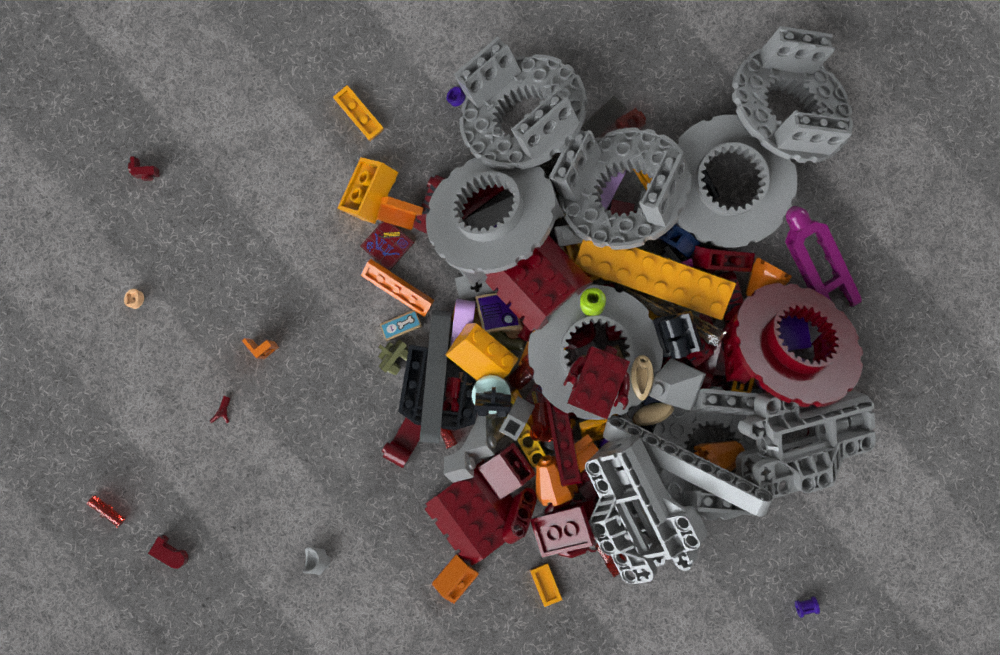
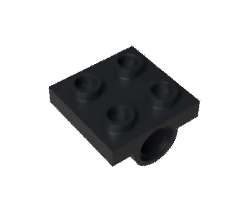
(677, 334)

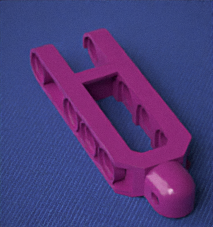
(800, 228)

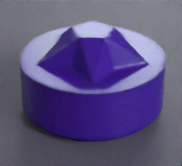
(456, 96)

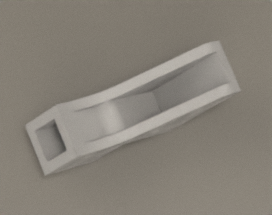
(478, 445)

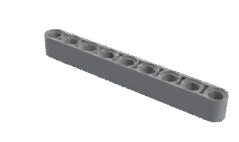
(694, 468)

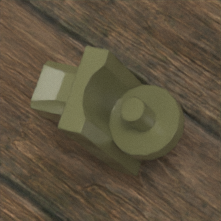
(388, 363)

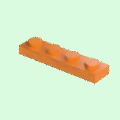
(397, 287)

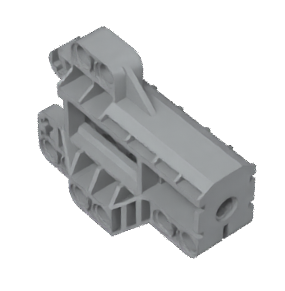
(816, 457)
(637, 513)

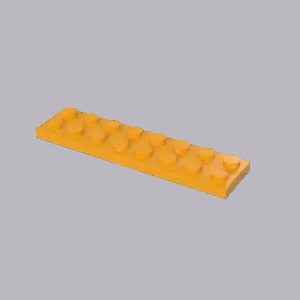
(658, 277)

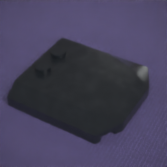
(413, 391)

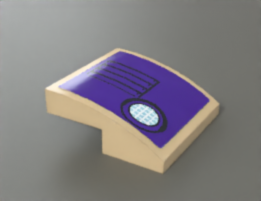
(496, 315)

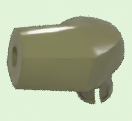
(509, 343)

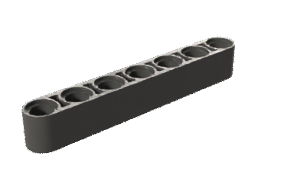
(435, 377)

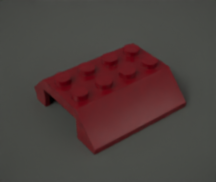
(539, 284)
(471, 516)

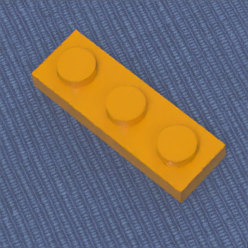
(358, 113)

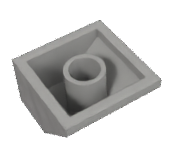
(677, 384)

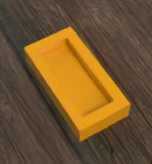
(546, 584)

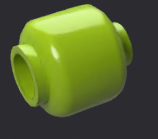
(592, 302)

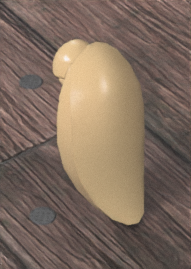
(642, 377)
(652, 414)

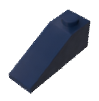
(679, 241)

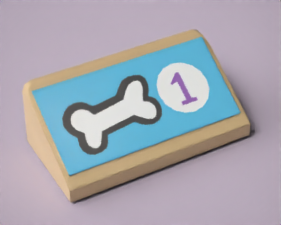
(400, 325)

